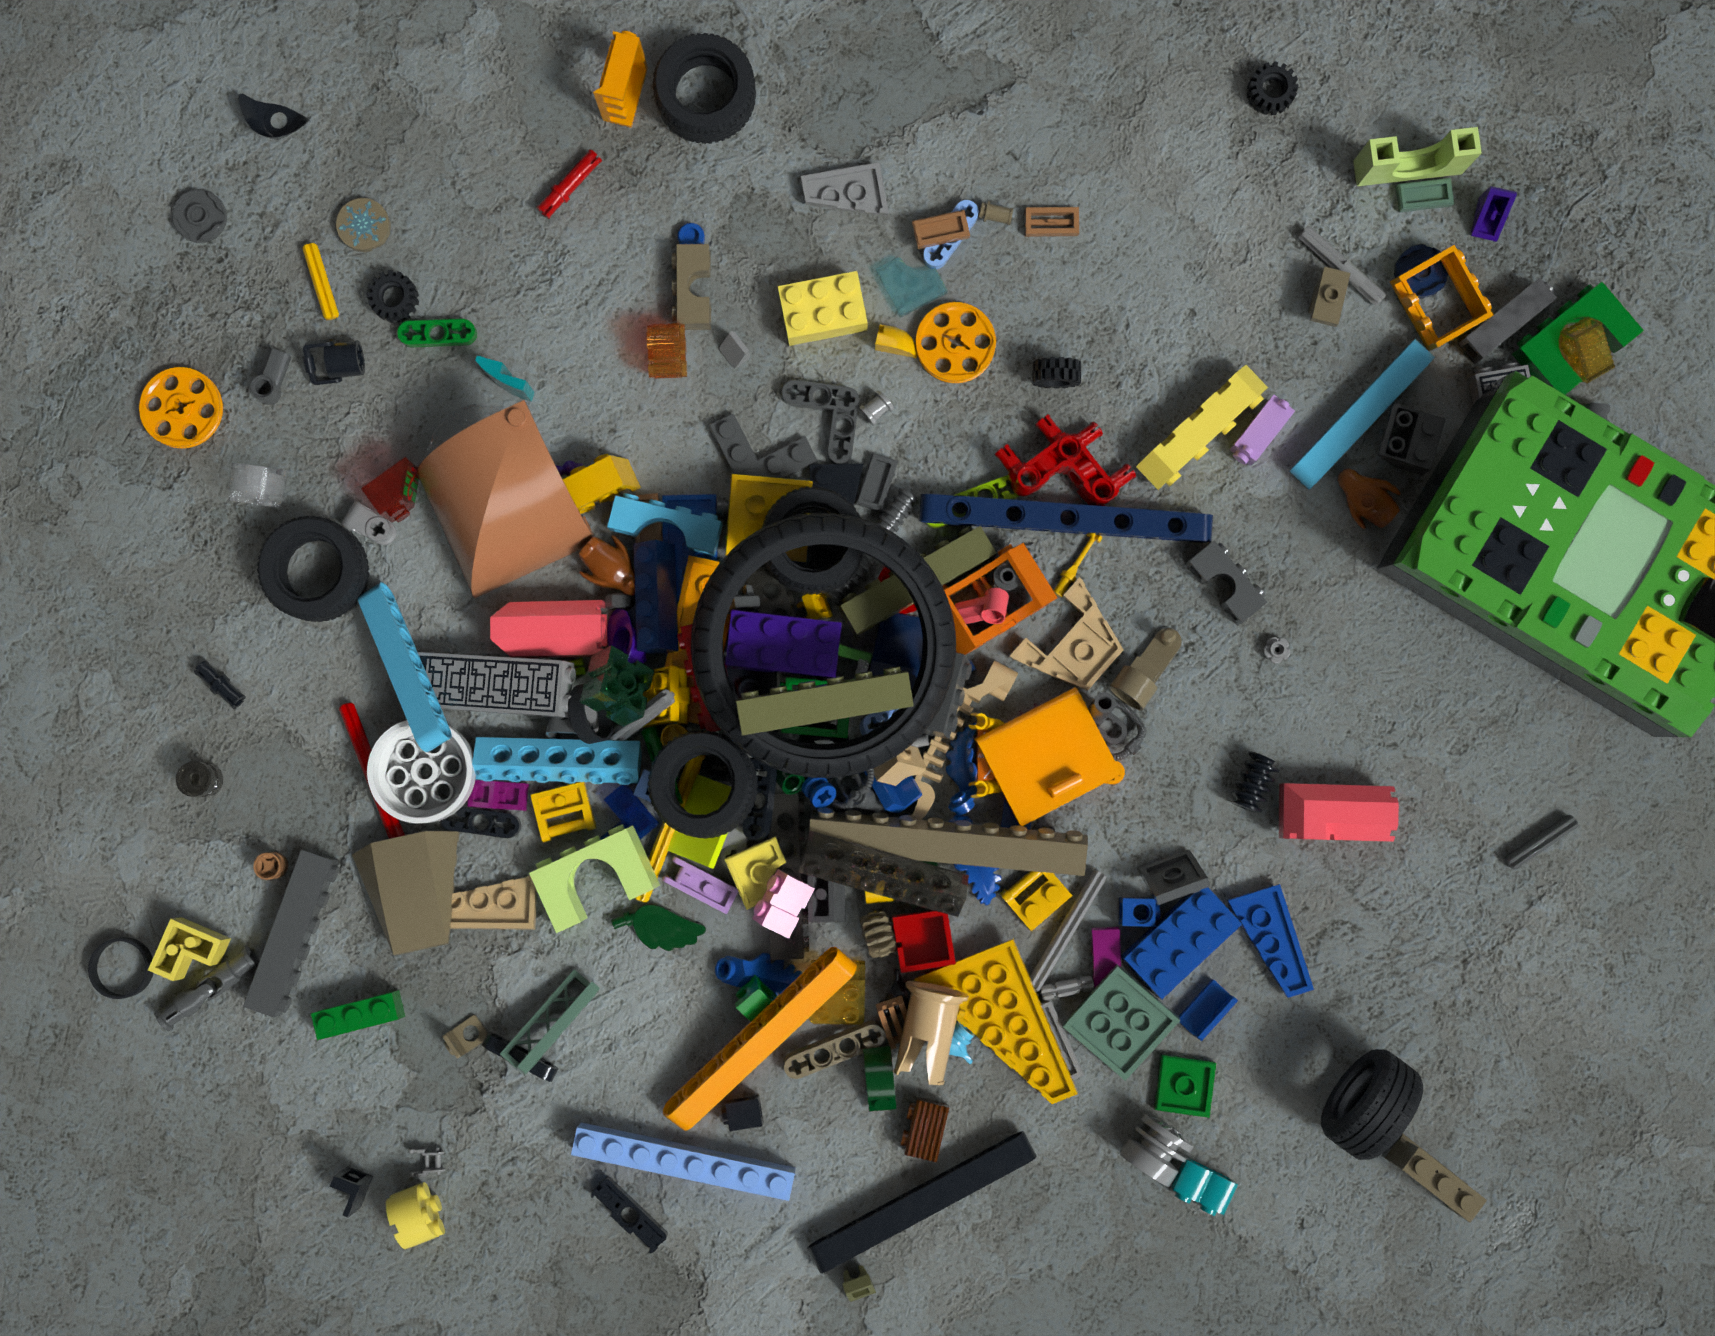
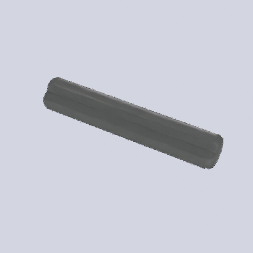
(1541, 841)

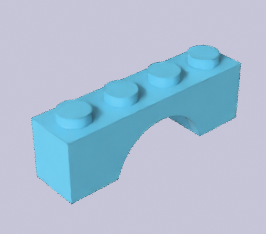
(632, 516)

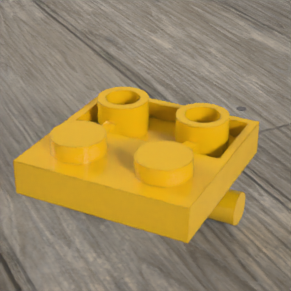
(673, 680)

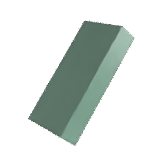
(1424, 195)

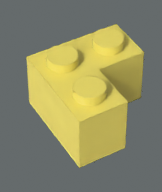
(182, 943)

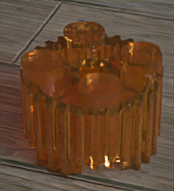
(666, 350)

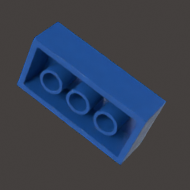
(1180, 941)

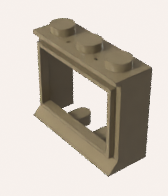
(1436, 1178)

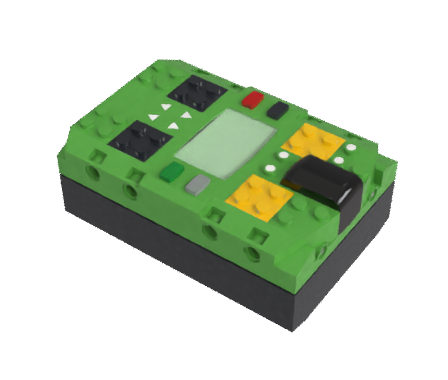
(1572, 553)

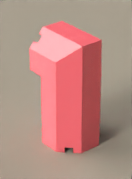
(550, 628)
(1337, 812)

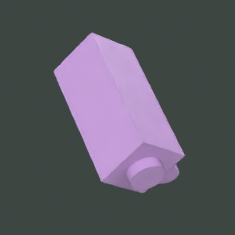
(1262, 430)

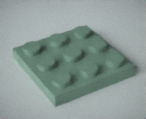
(1121, 1022)

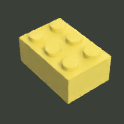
(823, 308)

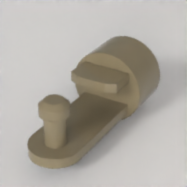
(1137, 682)

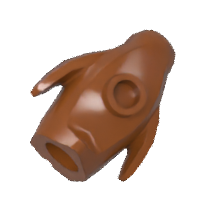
(1368, 498)
(609, 565)

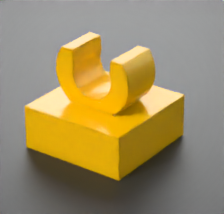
(816, 606)

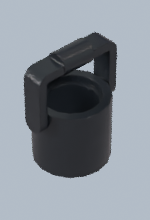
(340, 360)

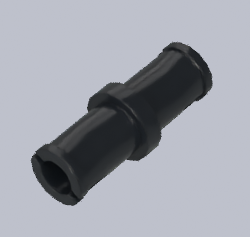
(219, 684)

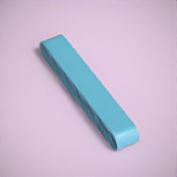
(1362, 414)
(404, 667)

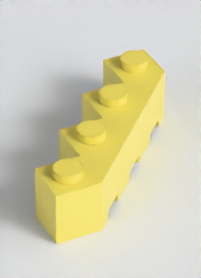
(1201, 427)

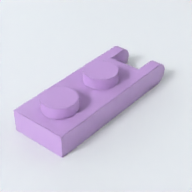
(702, 886)

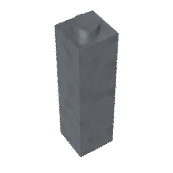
(1507, 320)

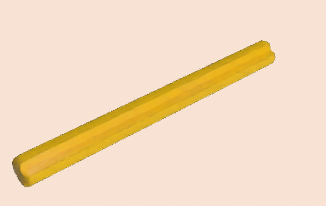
(665, 833)

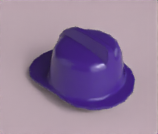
(623, 636)

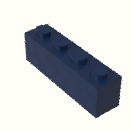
(656, 597)

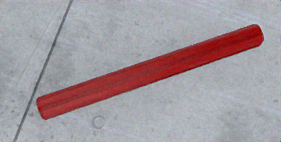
(363, 750)

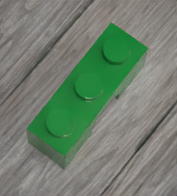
(358, 1015)

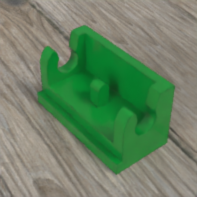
(754, 998)

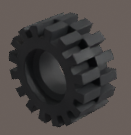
(1278, 74)
(388, 281)
(1056, 372)

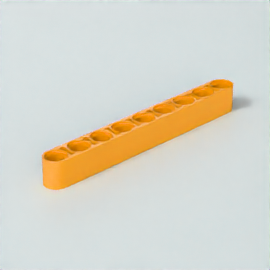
(759, 1038)

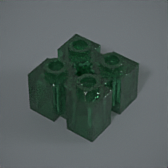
(617, 686)

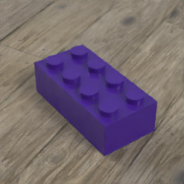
(783, 644)

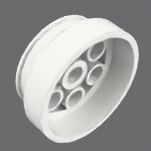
(396, 799)

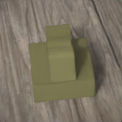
(858, 1287)

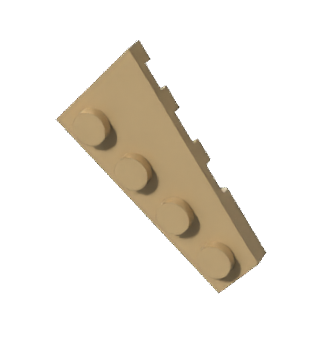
(496, 906)

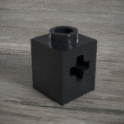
(743, 1113)

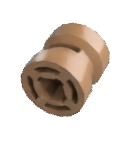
(265, 865)

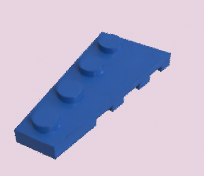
(1271, 930)

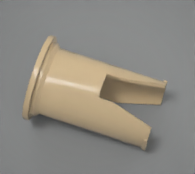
(933, 1019)

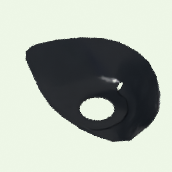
(259, 116)

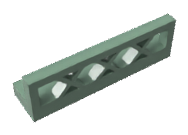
(557, 1029)

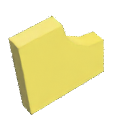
(753, 869)

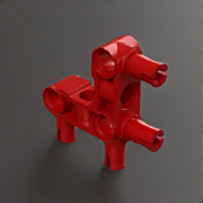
(1079, 467)

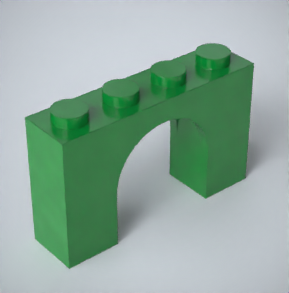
(1543, 350)

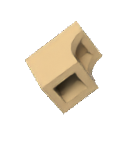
(900, 767)

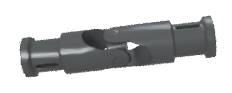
(191, 999)

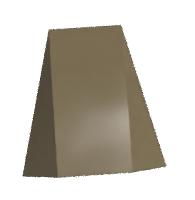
(411, 887)

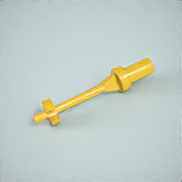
(1068, 575)

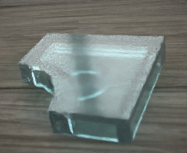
(909, 287)

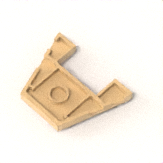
(1083, 651)

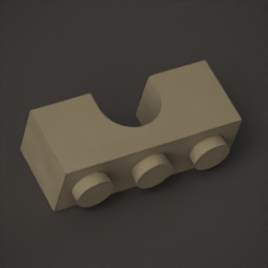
(691, 262)

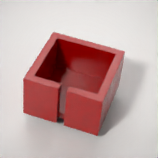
(924, 940)

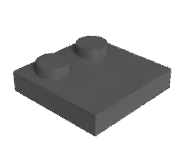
(1174, 877)

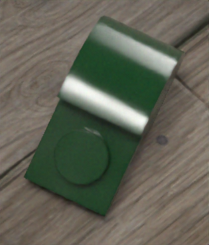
(879, 1078)

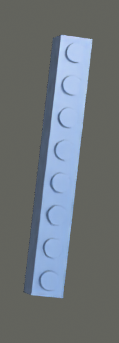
(683, 1161)

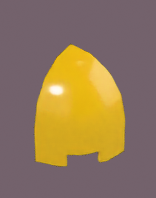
(895, 341)

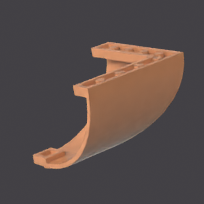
(502, 500)

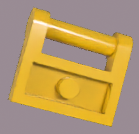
(562, 802)
(1041, 902)

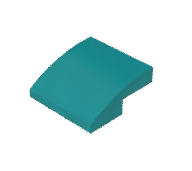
(502, 377)

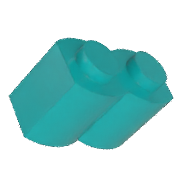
(1203, 1186)

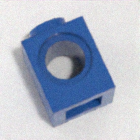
(1126, 908)

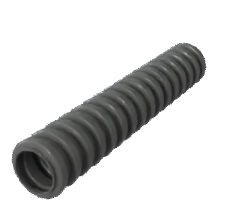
(890, 520)

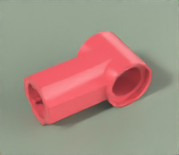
(988, 608)

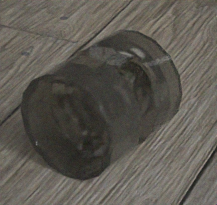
(199, 779)

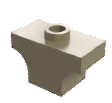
(1329, 296)

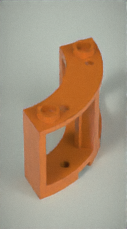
(1030, 576)

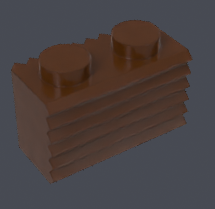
(925, 1129)

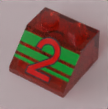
(394, 490)

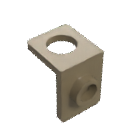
(456, 1042)

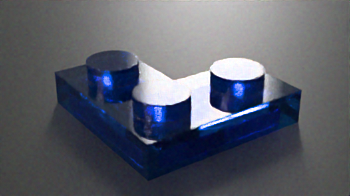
(630, 811)

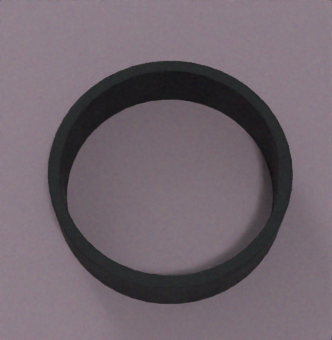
(580, 722)
(93, 974)

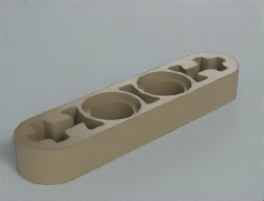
(836, 1054)

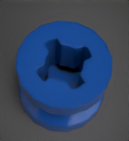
(819, 791)

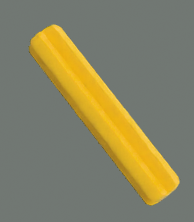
(320, 281)

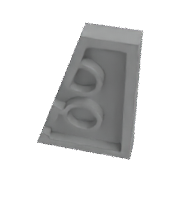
(847, 189)

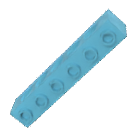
(545, 752)

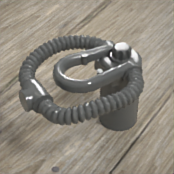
(1102, 708)
(861, 796)

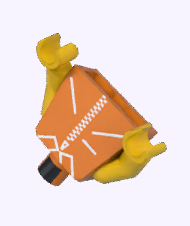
(986, 781)

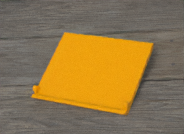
(1048, 756)

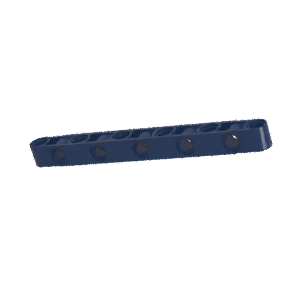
(1046, 517)

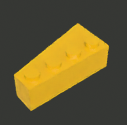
(600, 481)

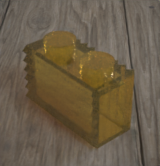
(1587, 349)

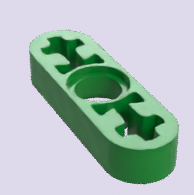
(417, 340)

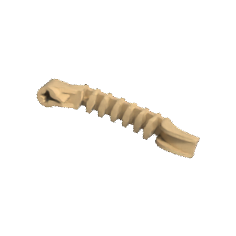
(996, 683)

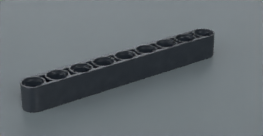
(921, 1202)

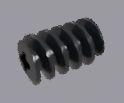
(1254, 782)

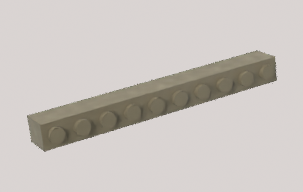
(959, 841)

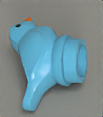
(961, 1037)

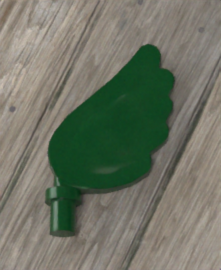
(660, 927)

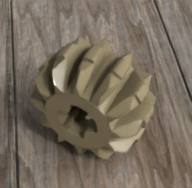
(878, 934)

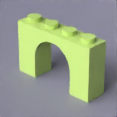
(1383, 163)
(556, 879)

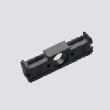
(616, 1200)

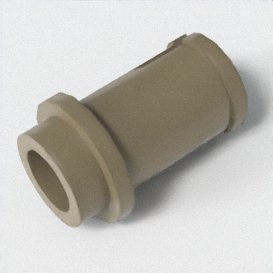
(995, 213)

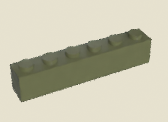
(891, 597)
(824, 702)

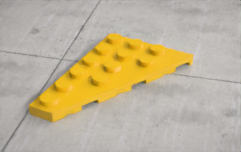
(1008, 1016)

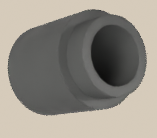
(999, 582)

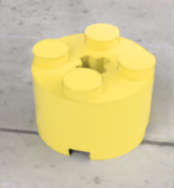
(415, 1215)

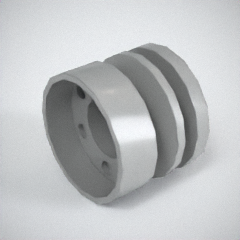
(1156, 1150)

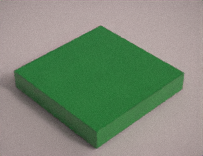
(1185, 1086)

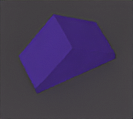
(1492, 213)

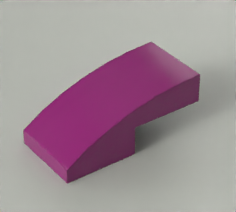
(499, 795)
(1105, 951)

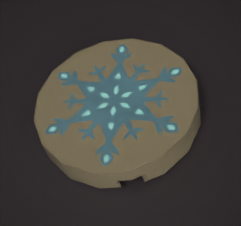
(363, 224)

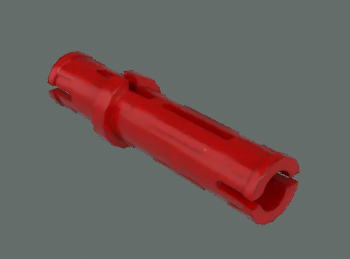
(561, 192)

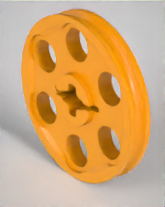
(967, 337)
(169, 403)

